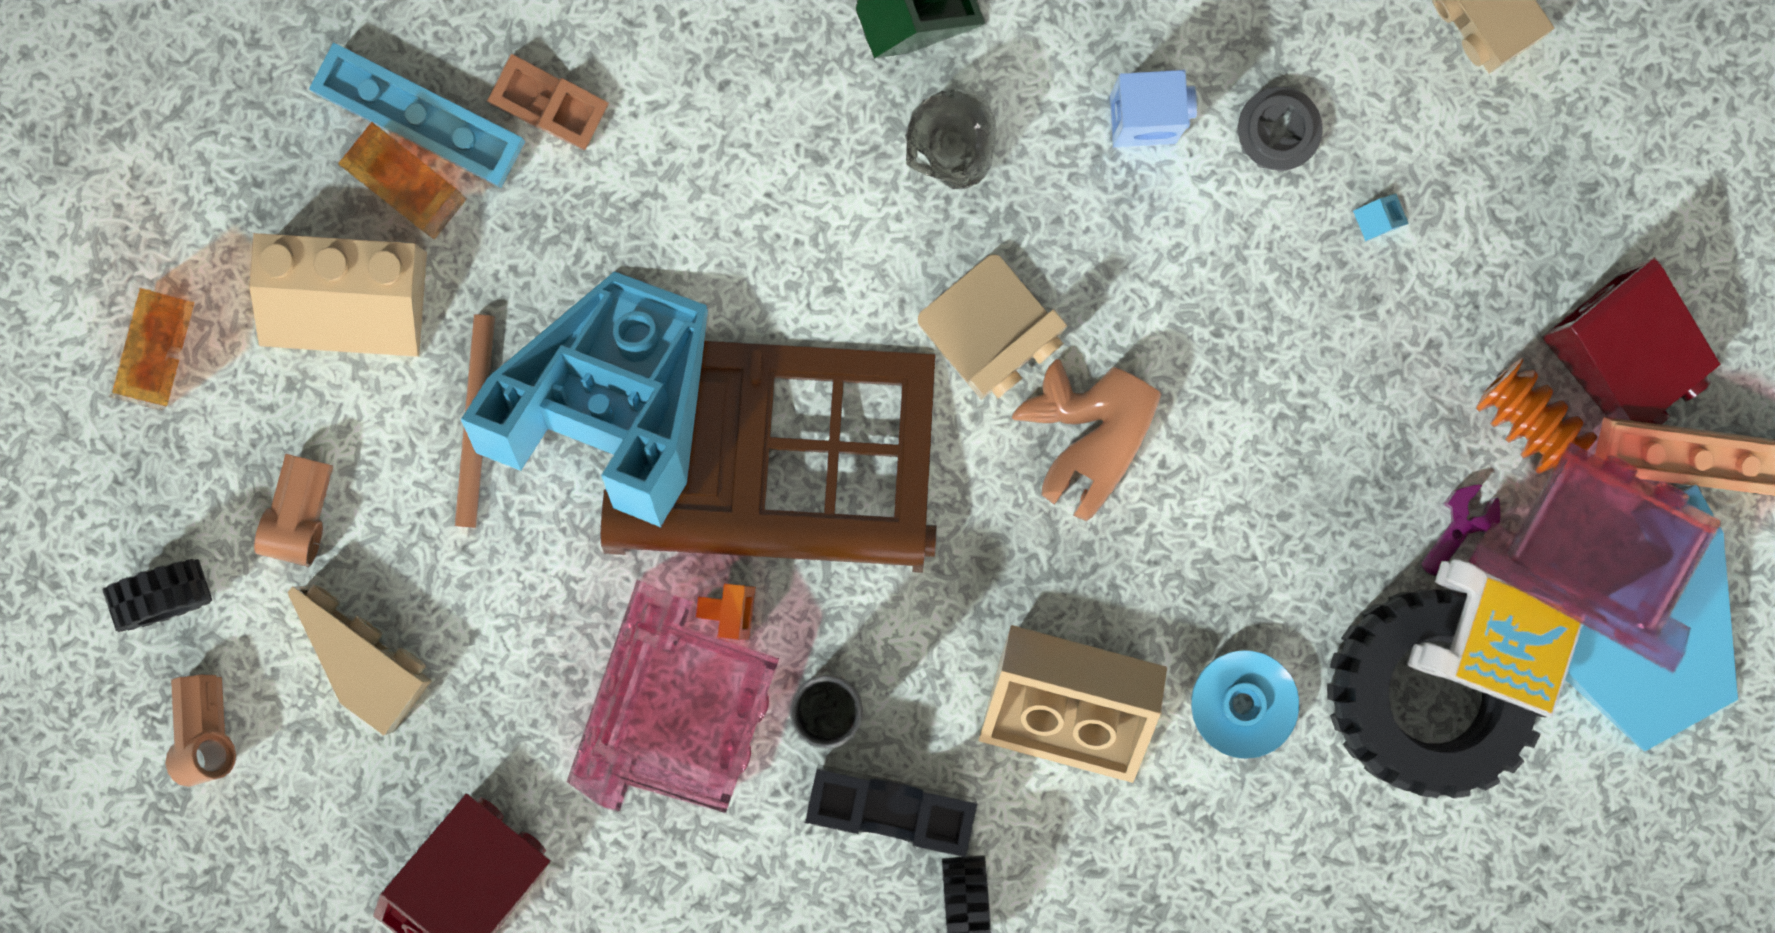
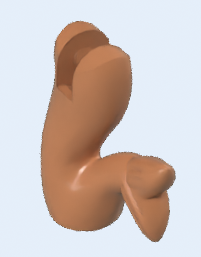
(1105, 453)

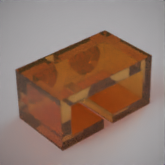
(402, 180)
(154, 328)

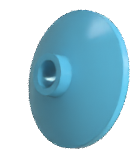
(1272, 709)

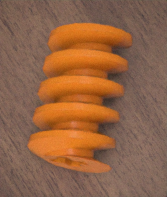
(1533, 417)

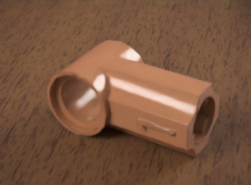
(293, 522)
(201, 726)

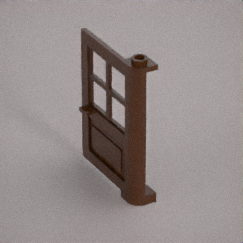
(729, 463)

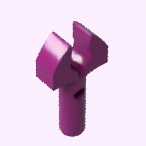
(1460, 526)

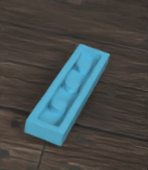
(417, 115)

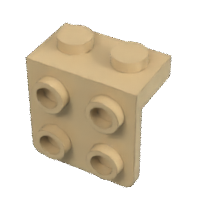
(991, 327)

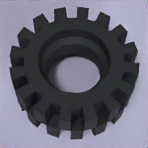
(157, 595)
(966, 894)

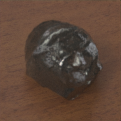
(955, 136)

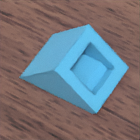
(1380, 216)

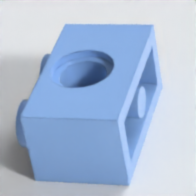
(1151, 108)

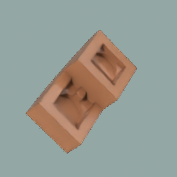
(547, 102)

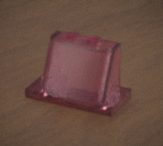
(1606, 552)
(671, 709)

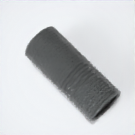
(807, 736)

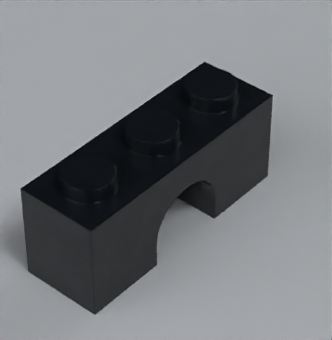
(891, 808)

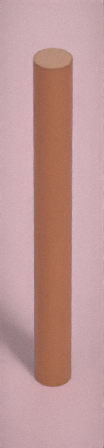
(471, 461)

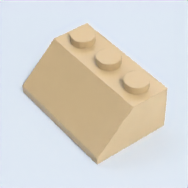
(337, 294)
(1073, 704)

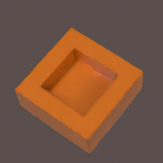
(731, 611)

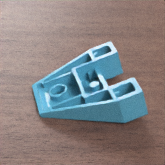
(610, 375)
(1646, 698)

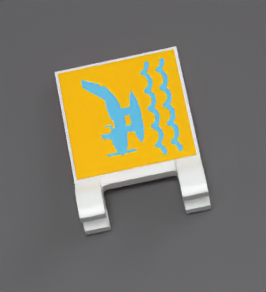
(1502, 642)

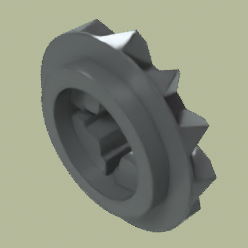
(1303, 123)

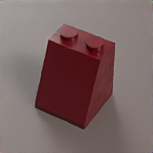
(1635, 346)
(463, 875)

